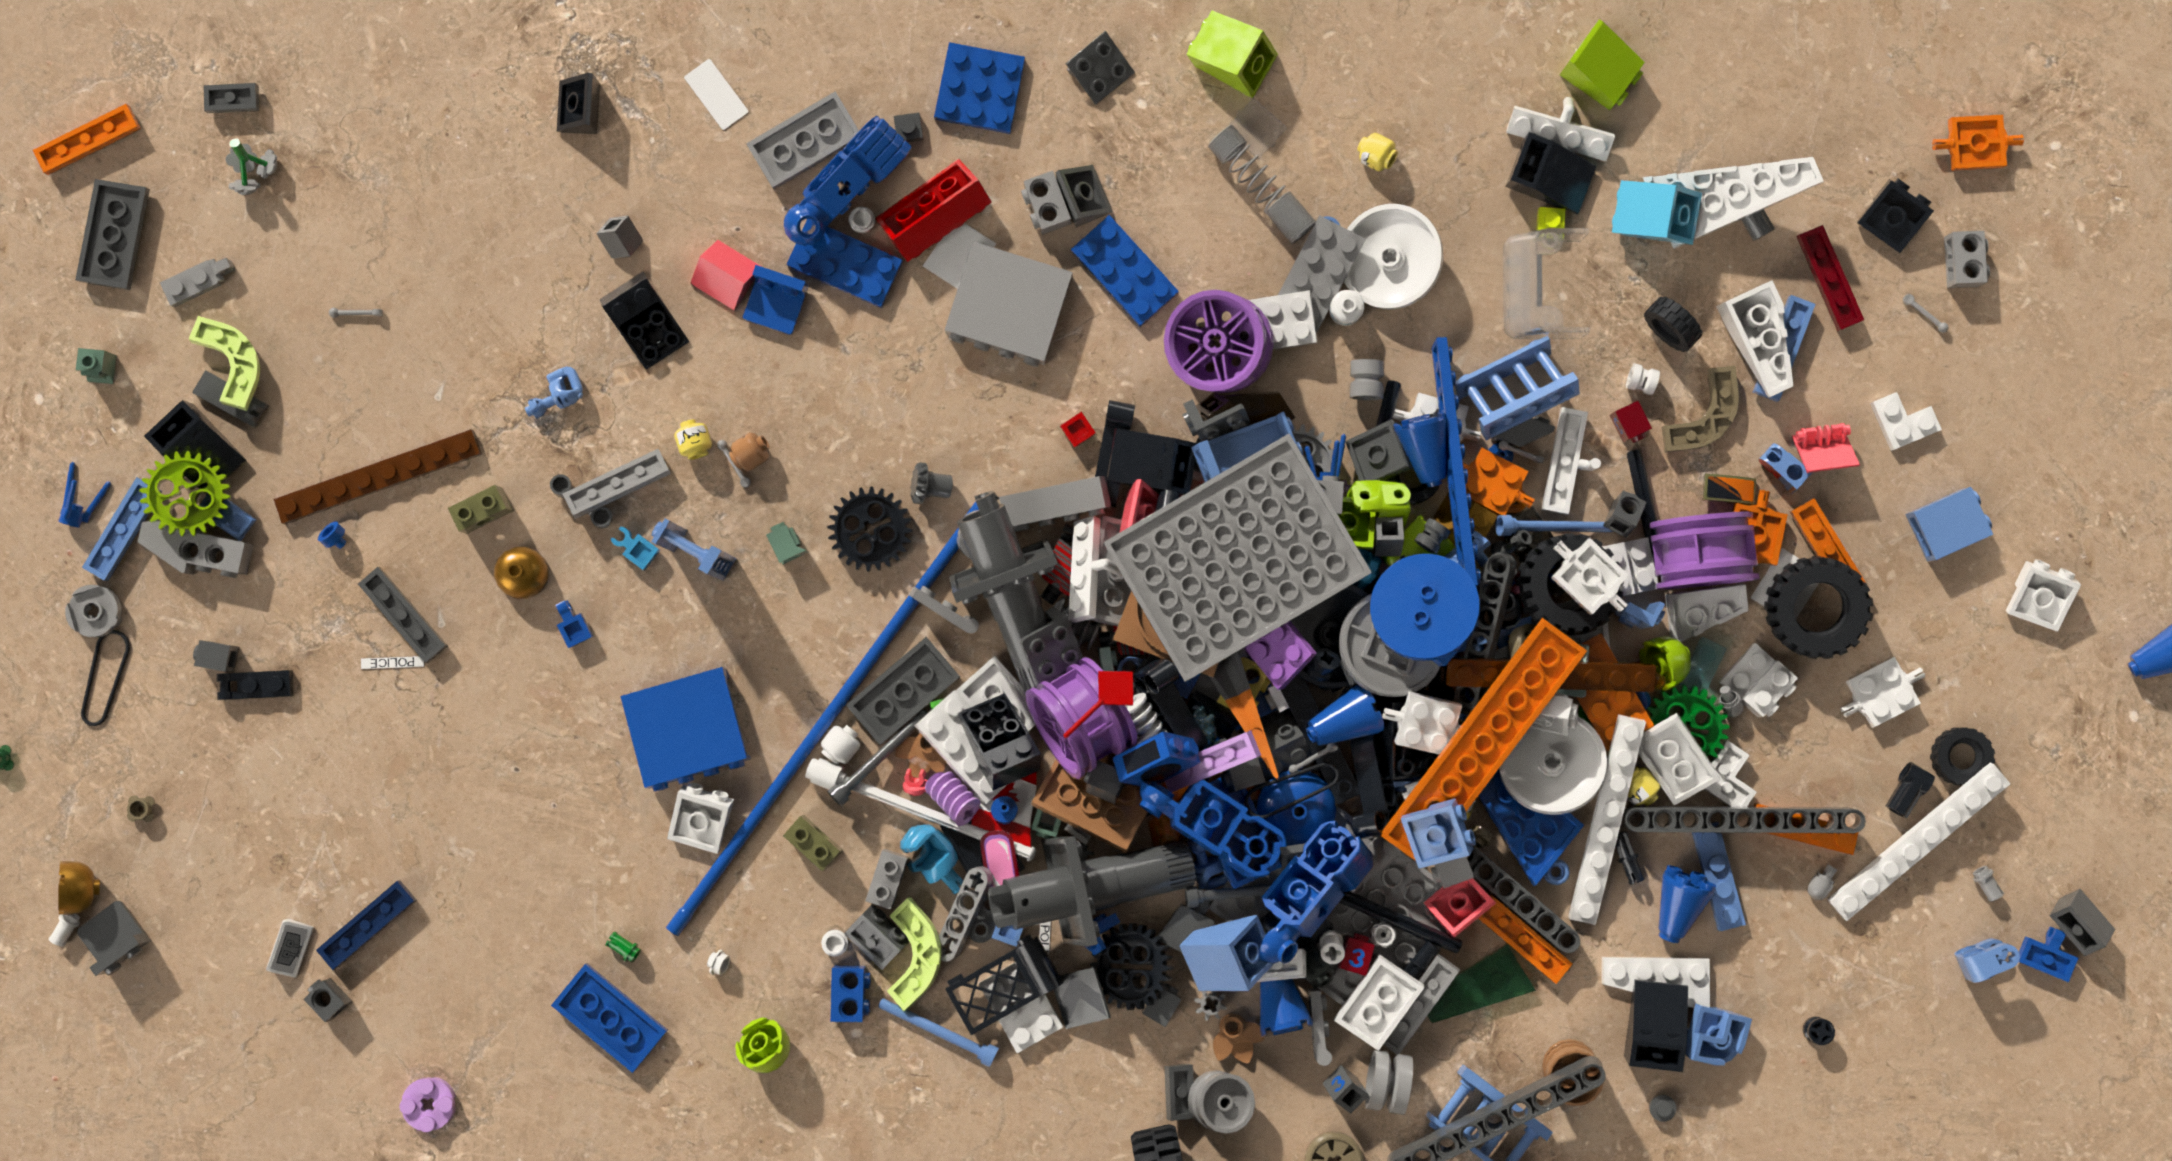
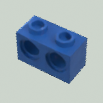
(841, 993)

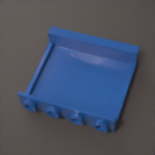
(684, 729)

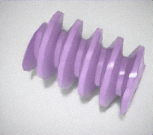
(952, 797)

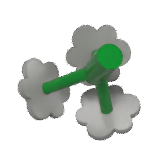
(243, 161)

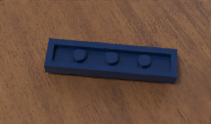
(366, 925)

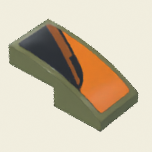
(1729, 489)

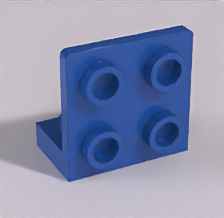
(775, 300)

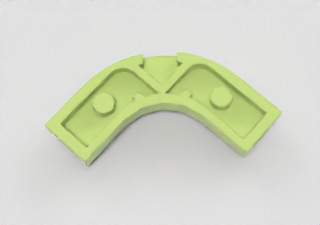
(242, 358)
(926, 954)

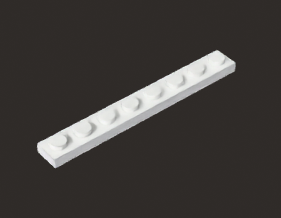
(1607, 819)
(1918, 841)

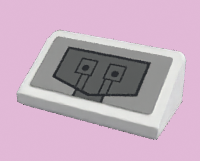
(289, 948)

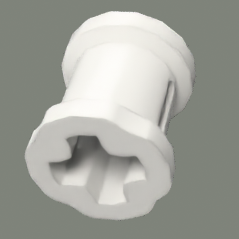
(1332, 939)

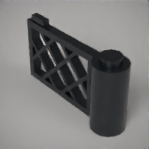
(1035, 967)

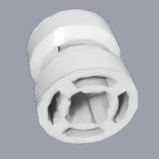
(1642, 379)

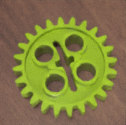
(175, 471)

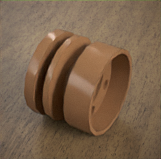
(1563, 1054)

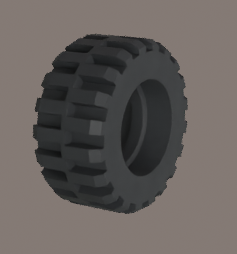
(1536, 597)
(1847, 628)
(1156, 1144)

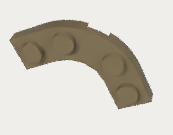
(1717, 419)

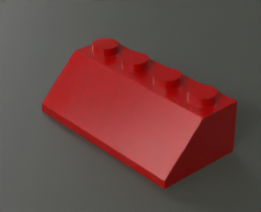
(933, 210)

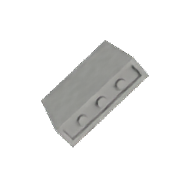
(1008, 304)

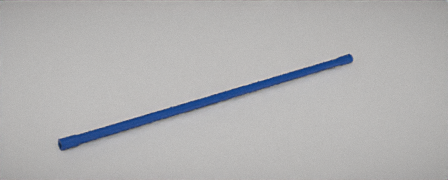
(686, 912)

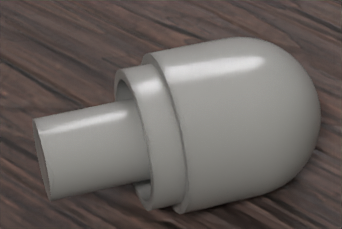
(1731, 701)
(1822, 884)

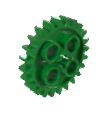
(1691, 704)

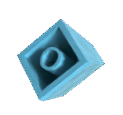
(1656, 212)

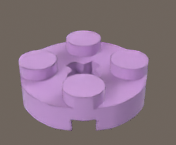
(443, 1104)

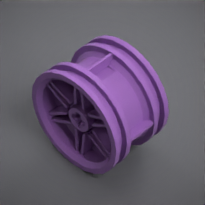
(1183, 330)
(1704, 550)
(1063, 702)

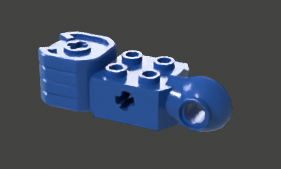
(867, 157)
(1218, 825)
(1312, 888)

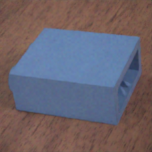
(1950, 524)

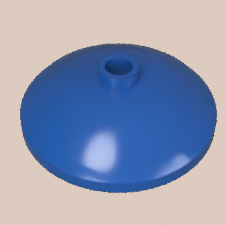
(1316, 809)

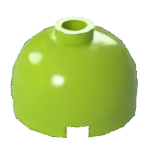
(1669, 657)
(763, 1046)

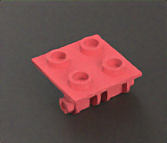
(1825, 448)

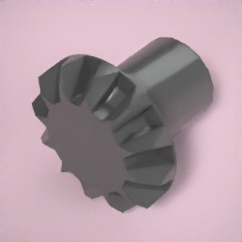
(927, 484)

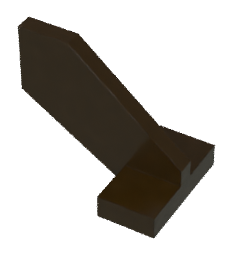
(1257, 405)

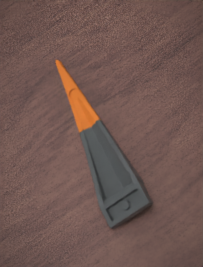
(1235, 689)

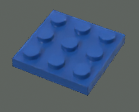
(979, 88)

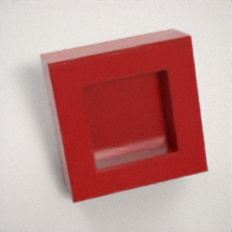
(1078, 429)

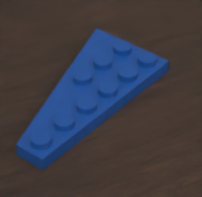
(1531, 836)

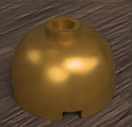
(521, 572)
(76, 887)

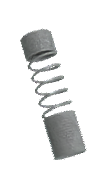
(1287, 210)

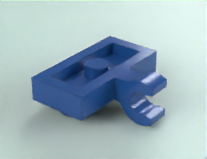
(2048, 956)

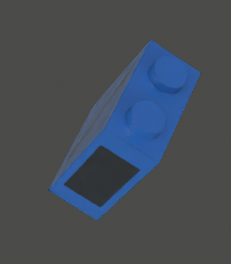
(1157, 759)

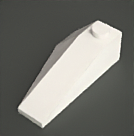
(1759, 332)

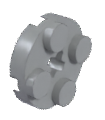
(88, 625)

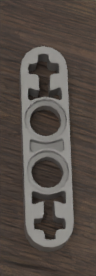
(961, 912)

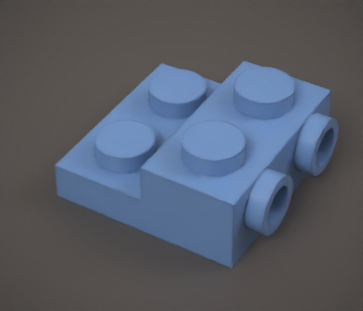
(1438, 833)

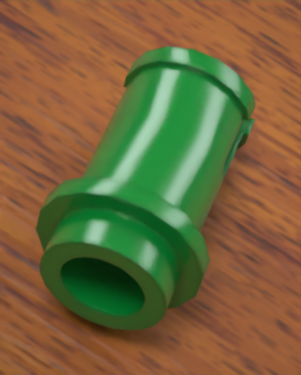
(623, 947)

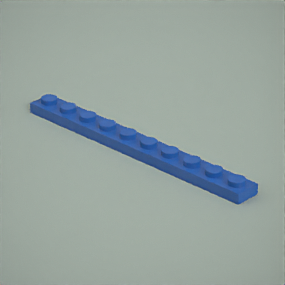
(1455, 452)

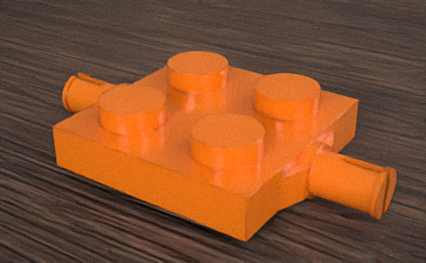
(1977, 142)
(1496, 483)
(1768, 528)

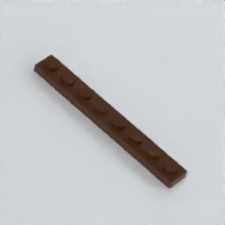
(377, 476)
(1585, 676)

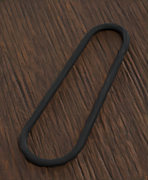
(115, 682)
(1287, 777)

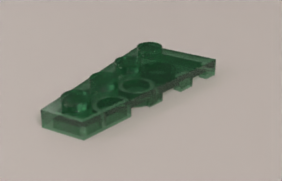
(1483, 984)

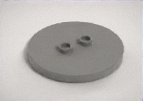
(1373, 663)

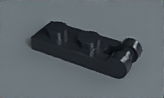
(256, 685)

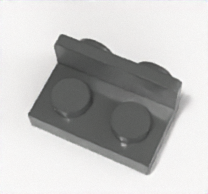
(877, 936)

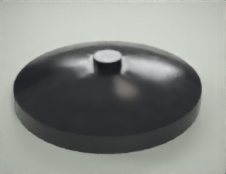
(1322, 629)

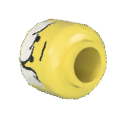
(1377, 152)
(693, 439)
(1643, 787)

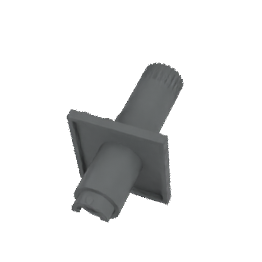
(1004, 577)
(1077, 889)

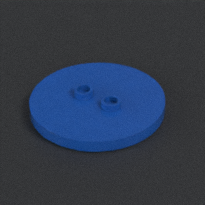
(1425, 607)

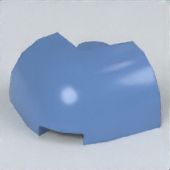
(1716, 1035)

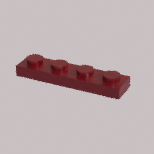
(1830, 278)

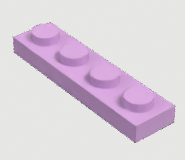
(1216, 760)

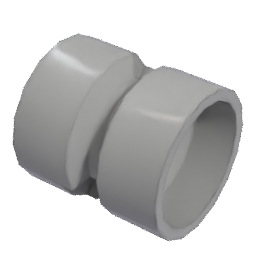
(1366, 376)

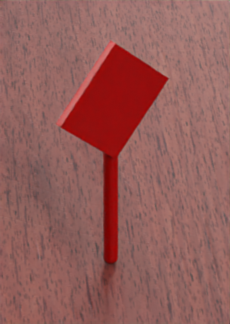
(1113, 689)

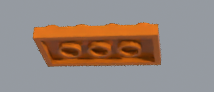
(1604, 706)

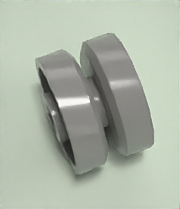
(1389, 1082)
(1221, 1101)

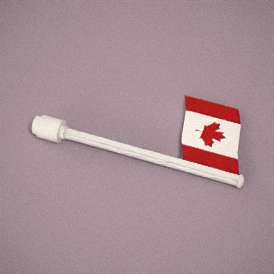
(1021, 791)

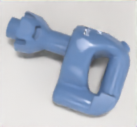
(559, 394)
(1207, 867)

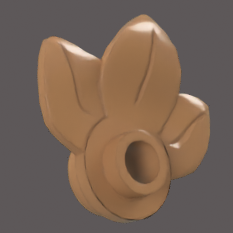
(920, 756)
(1236, 1042)

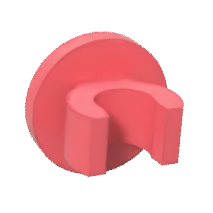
(913, 785)

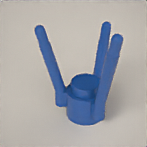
(1336, 459)
(72, 513)

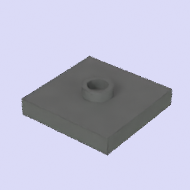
(1378, 453)

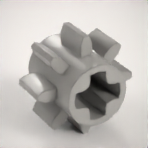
(1207, 1010)

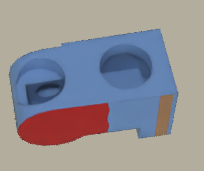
(1784, 467)

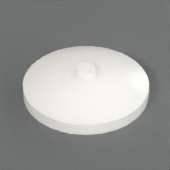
(1397, 258)
(1555, 770)

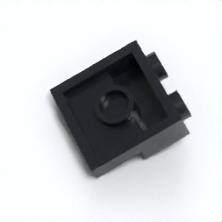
(1896, 214)

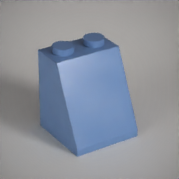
(1226, 955)

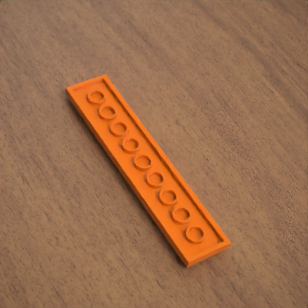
(1492, 726)

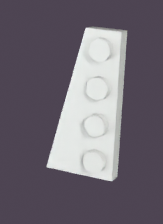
(1694, 972)

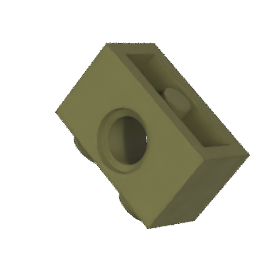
(480, 509)
(812, 842)

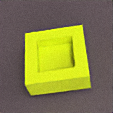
(1550, 218)

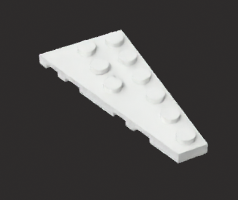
(1742, 190)

